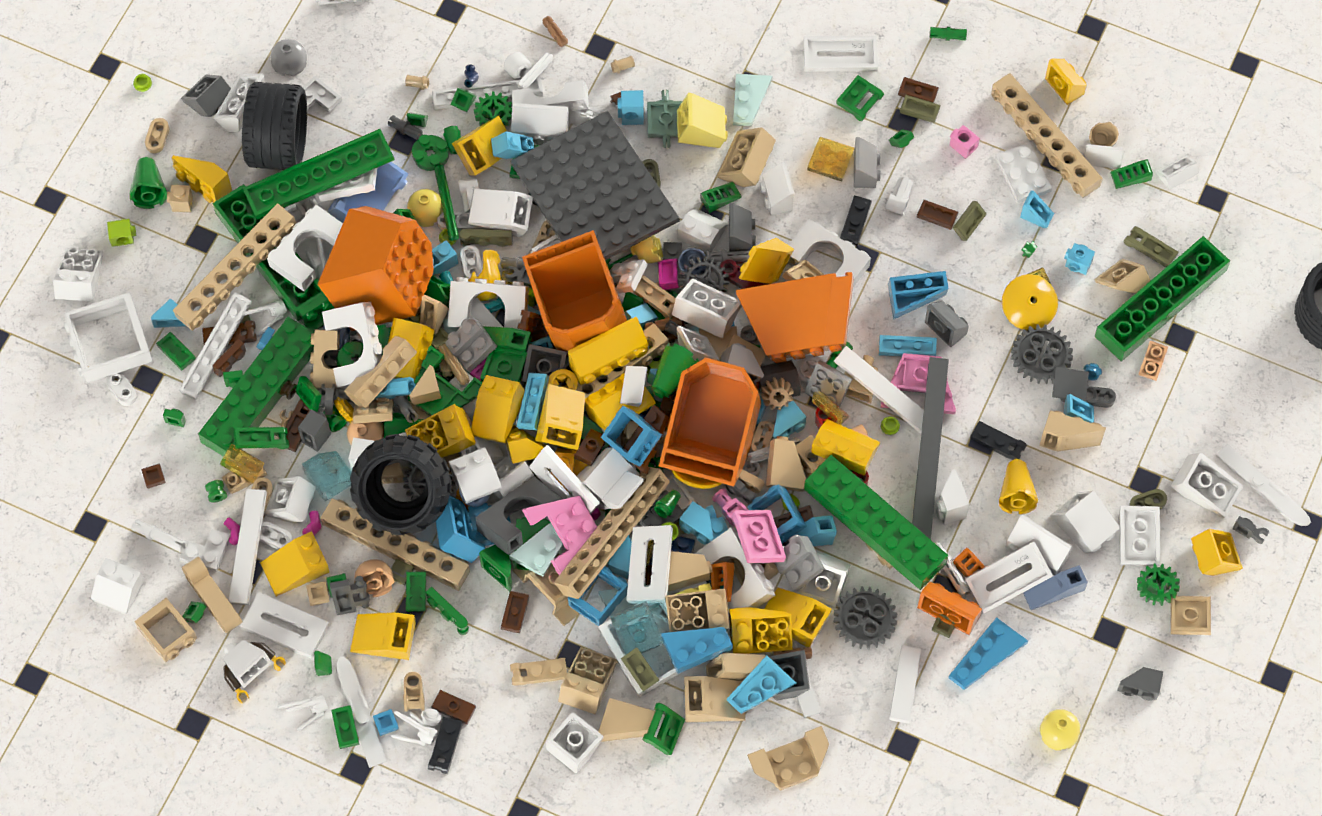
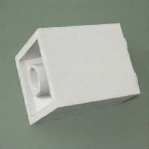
(604, 474)
(1086, 521)

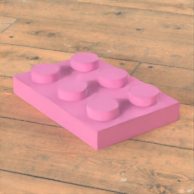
(759, 536)

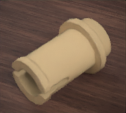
(622, 64)
(415, 81)

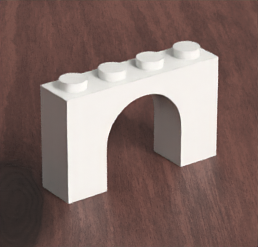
(815, 237)
(283, 258)
(464, 292)
(361, 318)
(756, 588)

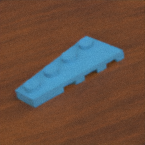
(991, 648)

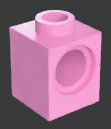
(964, 148)

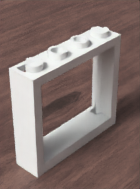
(98, 311)
(605, 630)

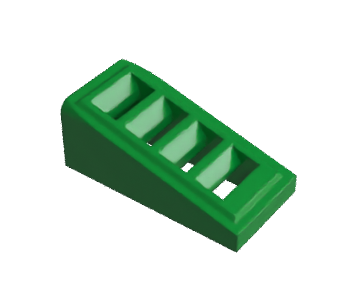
(1137, 166)
(711, 193)

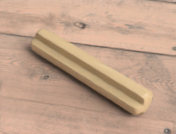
(454, 365)

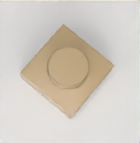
(318, 593)

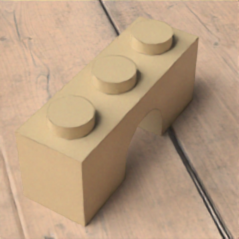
(322, 342)

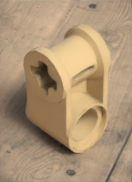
(413, 695)

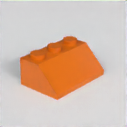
(937, 600)

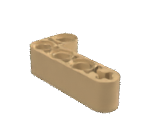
(211, 595)

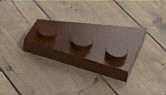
(656, 419)

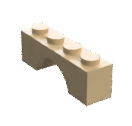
(367, 387)

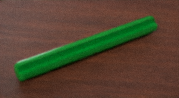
(446, 203)

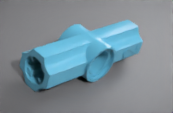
(397, 387)

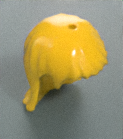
(489, 271)

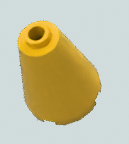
(1018, 489)

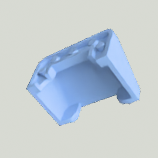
(388, 181)

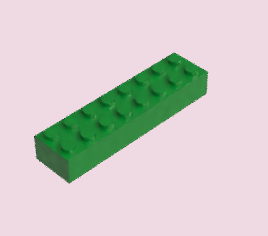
(239, 220)
(1162, 298)
(259, 386)
(875, 522)

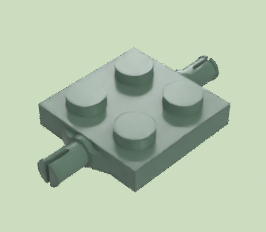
(663, 118)

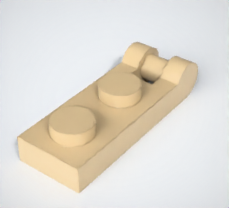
(655, 296)
(538, 671)

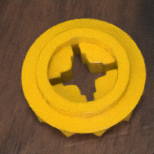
(561, 376)
(344, 408)

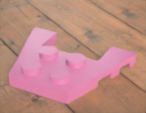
(912, 376)
(570, 522)

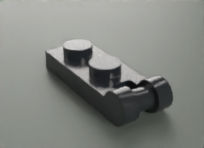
(856, 219)
(997, 441)
(445, 744)

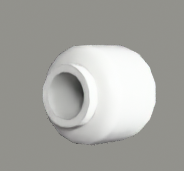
(517, 65)

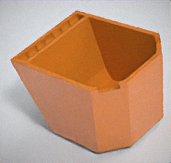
(379, 262)
(574, 291)
(800, 315)
(712, 422)

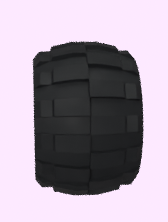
(383, 510)

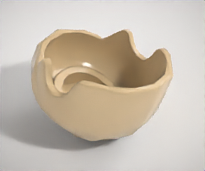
(1104, 134)

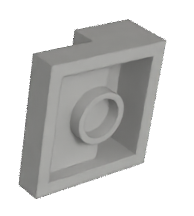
(470, 343)
(800, 563)

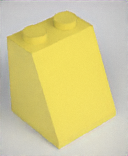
(701, 122)

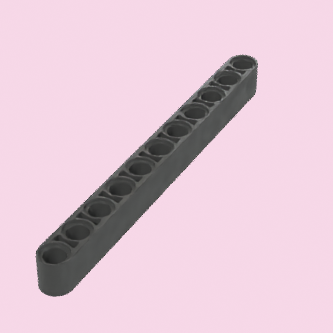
(930, 445)

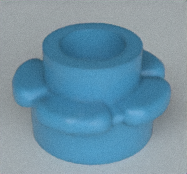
(1094, 371)

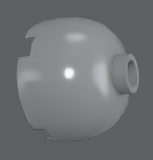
(288, 57)

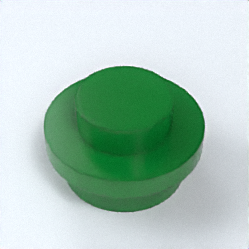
(1028, 249)

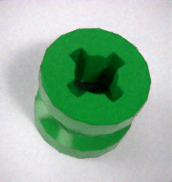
(216, 491)

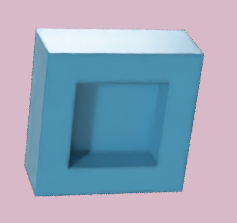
(267, 335)
(385, 722)

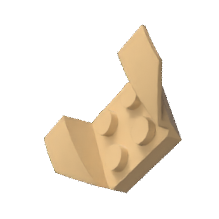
(546, 585)
(793, 761)

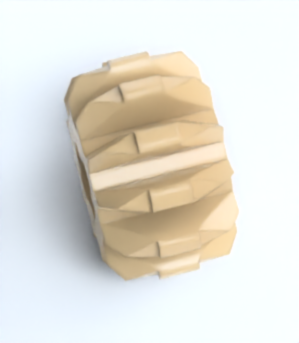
(784, 393)

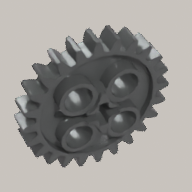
(1025, 348)
(872, 602)

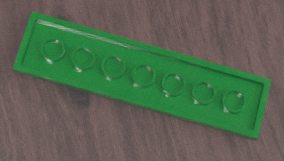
(319, 173)

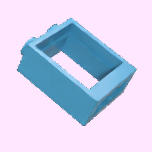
(647, 438)
(774, 493)
(592, 613)

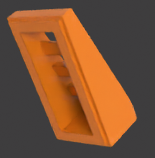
(972, 559)
(728, 574)

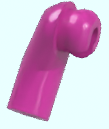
(314, 525)
(235, 530)

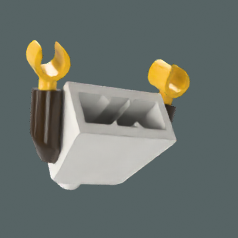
(246, 662)

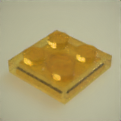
(830, 159)

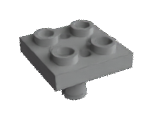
(829, 382)

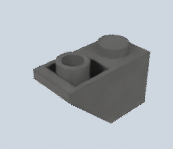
(1142, 683)

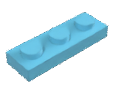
(898, 345)
(532, 401)

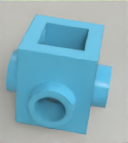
(1079, 258)

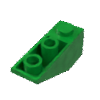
(510, 338)

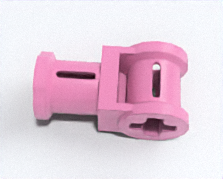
(728, 505)

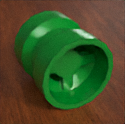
(336, 420)

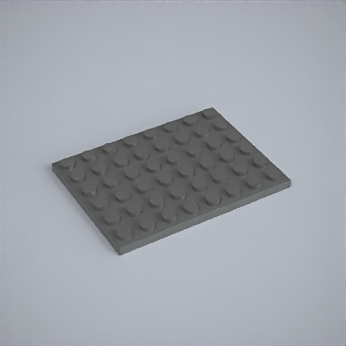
(597, 184)

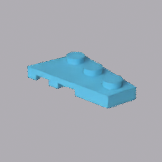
(760, 685)

